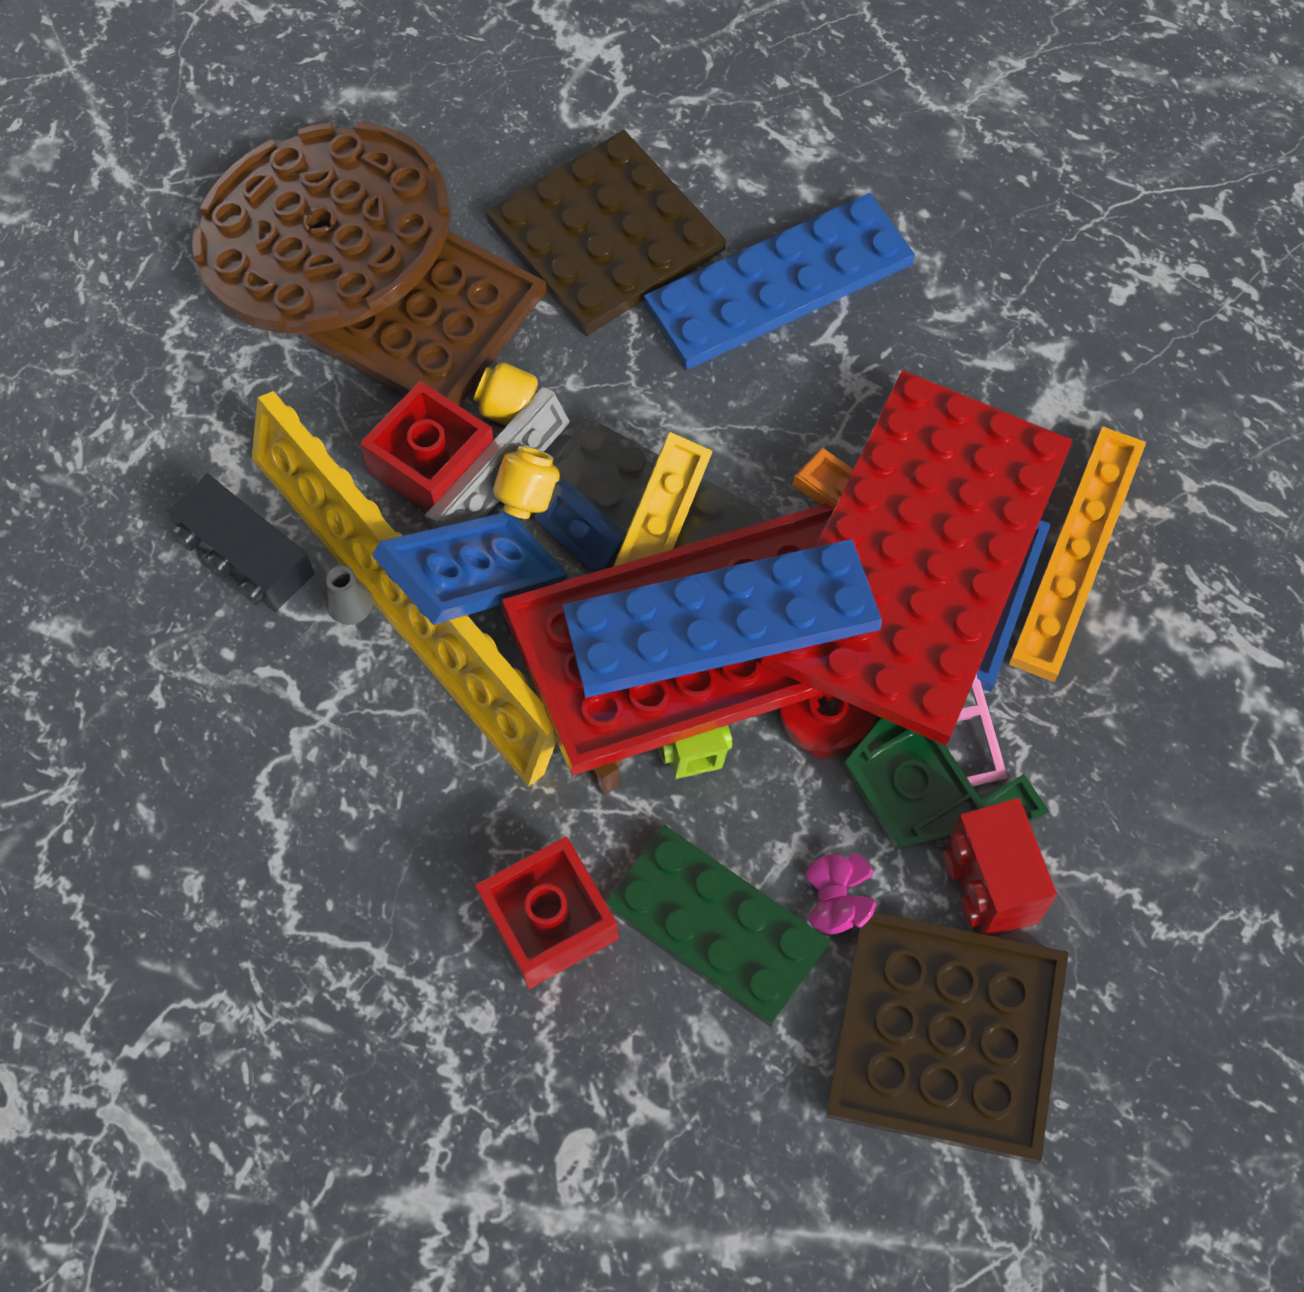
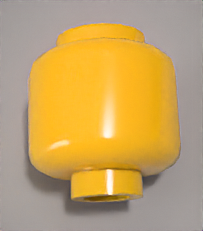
(504, 392)
(525, 481)

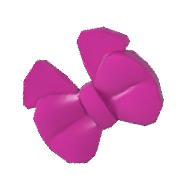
(832, 878)

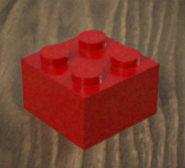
(424, 445)
(999, 869)
(548, 912)

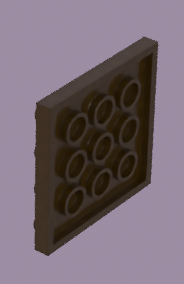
(605, 231)
(949, 1037)

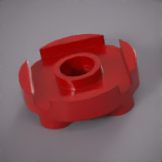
(826, 734)

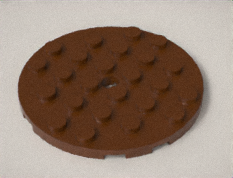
(286, 276)

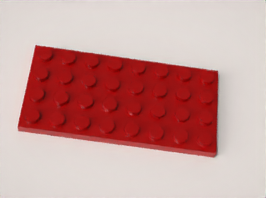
(941, 532)
(666, 711)

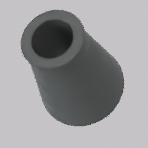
(347, 596)

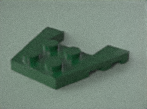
(920, 788)

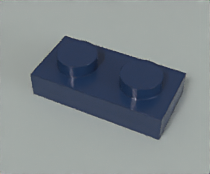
(581, 527)

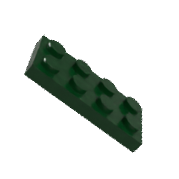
(717, 925)

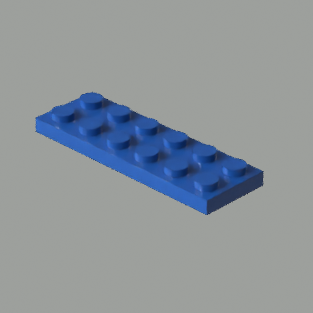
(778, 280)
(720, 617)

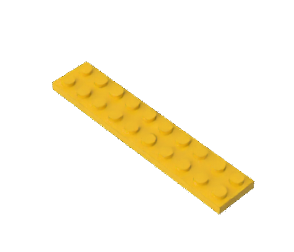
(453, 650)

